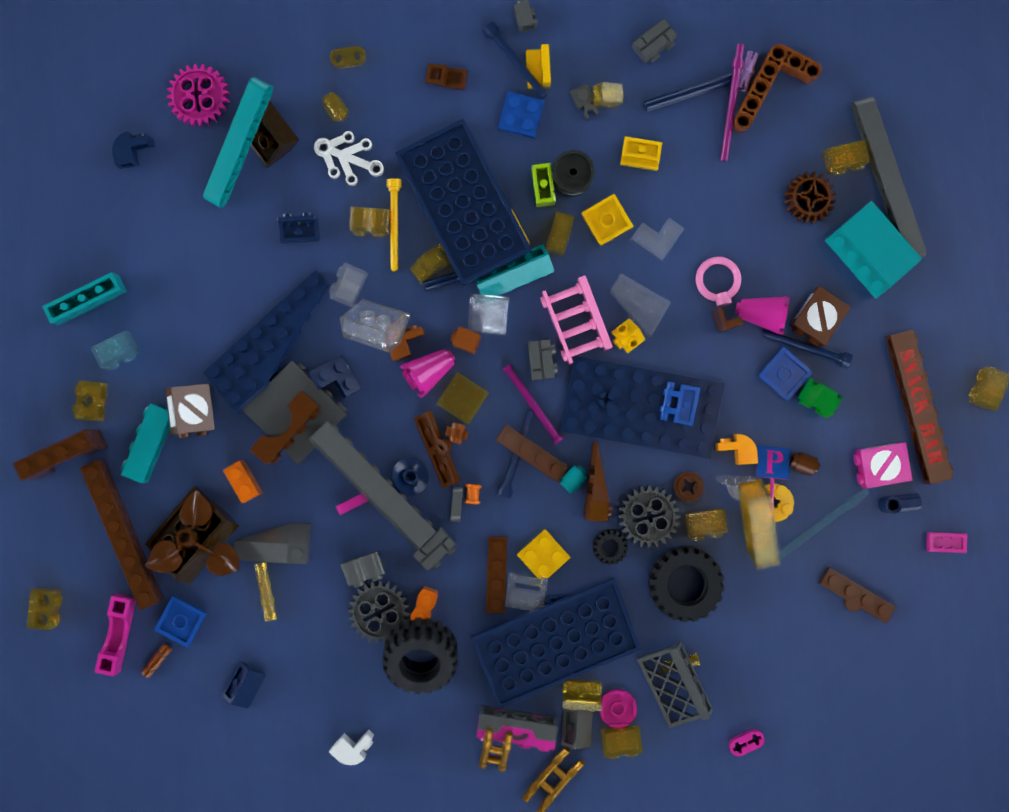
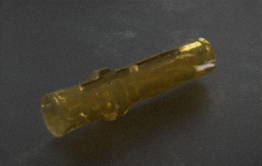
(267, 599)

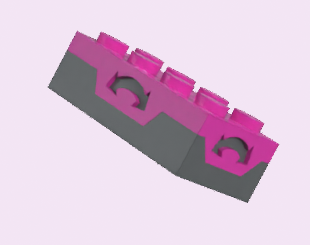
(527, 728)

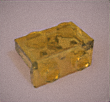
(582, 695)

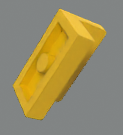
(539, 65)

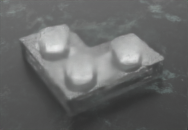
(661, 242)

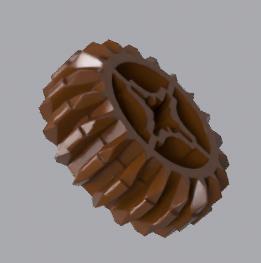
(813, 182)

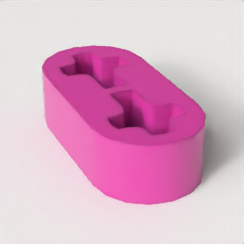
(350, 504)
(744, 738)

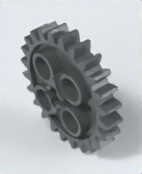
(652, 533)
(370, 596)

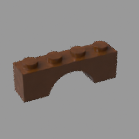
(302, 410)

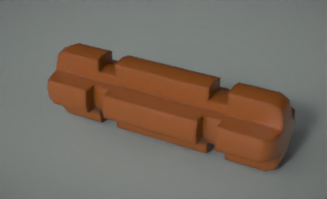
(156, 660)

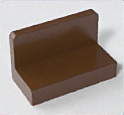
(721, 323)

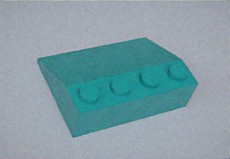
(873, 249)

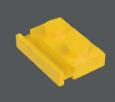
(641, 153)

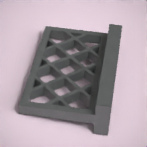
(691, 684)

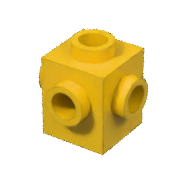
(627, 336)

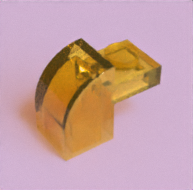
(429, 263)

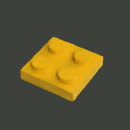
(607, 220)
(543, 555)

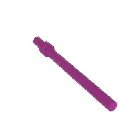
(737, 65)

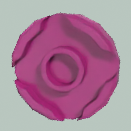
(618, 708)

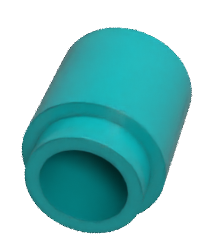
(574, 479)

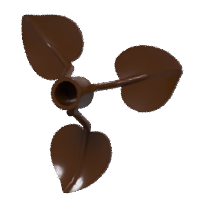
(166, 556)

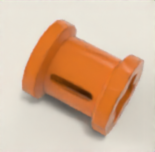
(472, 493)

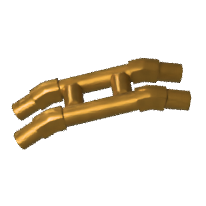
(488, 748)
(553, 767)

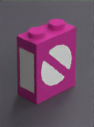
(882, 465)

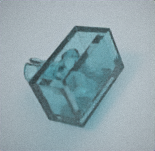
(115, 350)

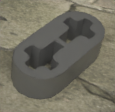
(457, 503)

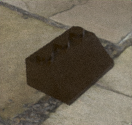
(273, 137)

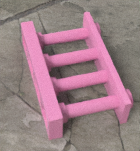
(588, 305)

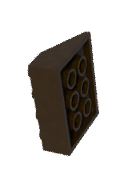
(194, 559)

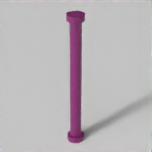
(532, 403)

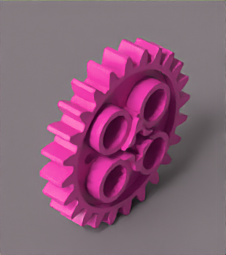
(181, 97)

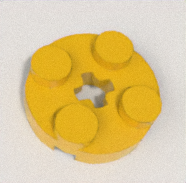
(786, 502)

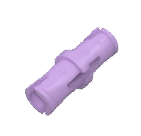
(748, 70)

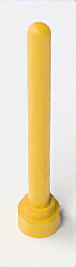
(394, 187)

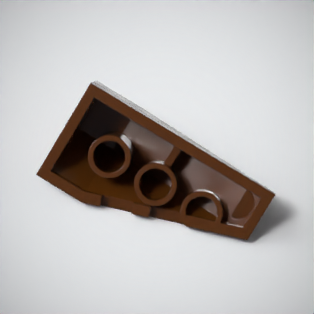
(596, 499)

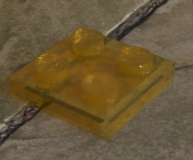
(462, 398)

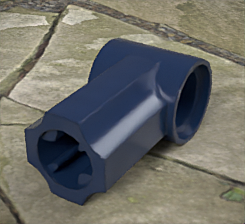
(901, 503)

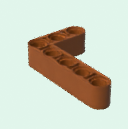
(766, 81)

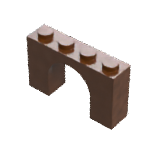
(43, 461)

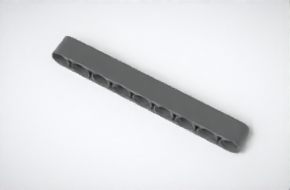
(887, 172)

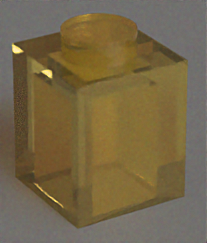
(608, 94)

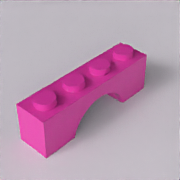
(120, 619)

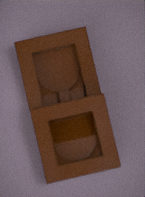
(446, 77)

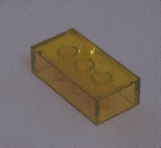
(758, 524)

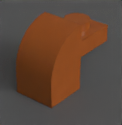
(402, 350)

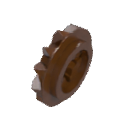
(697, 487)

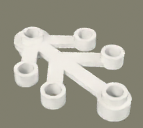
(345, 156)

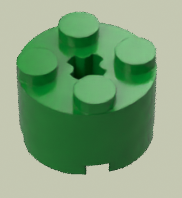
(820, 397)

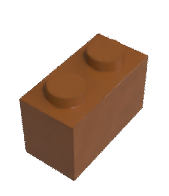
(465, 340)

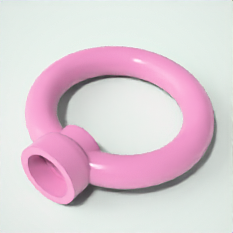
(723, 298)

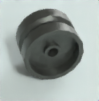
(577, 163)

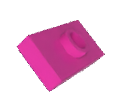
(946, 542)

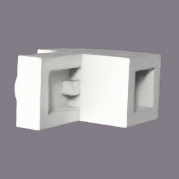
(348, 751)

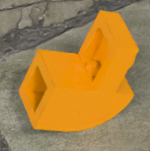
(743, 447)

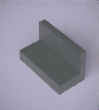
(576, 728)

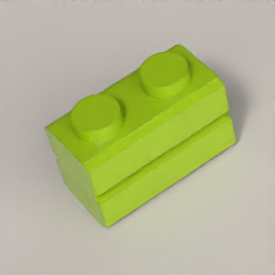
(543, 185)

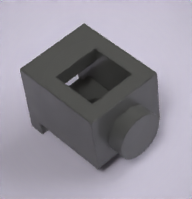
(525, 16)

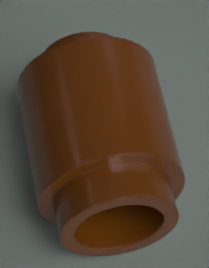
(804, 463)

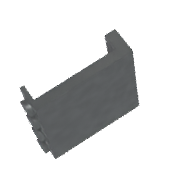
(274, 417)

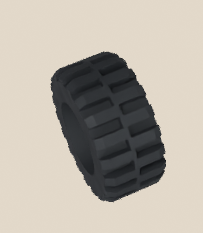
(710, 591)
(420, 675)

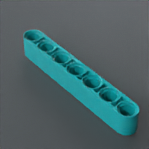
(238, 142)

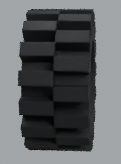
(621, 546)

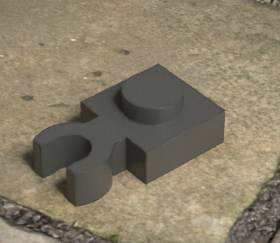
(583, 99)

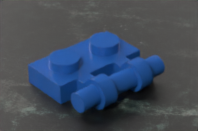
(686, 403)

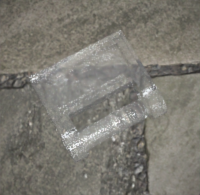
(525, 598)

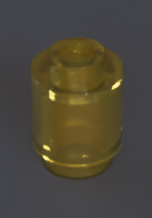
(335, 107)

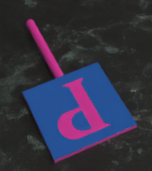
(773, 464)

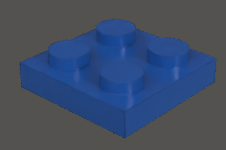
(521, 114)
(784, 373)
(180, 621)

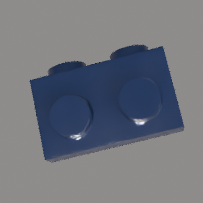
(298, 228)

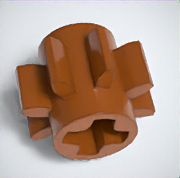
(456, 433)

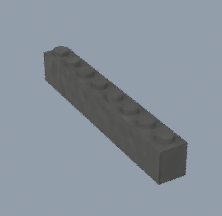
(372, 485)

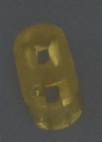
(349, 61)

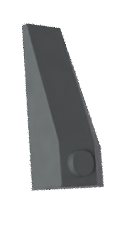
(279, 545)

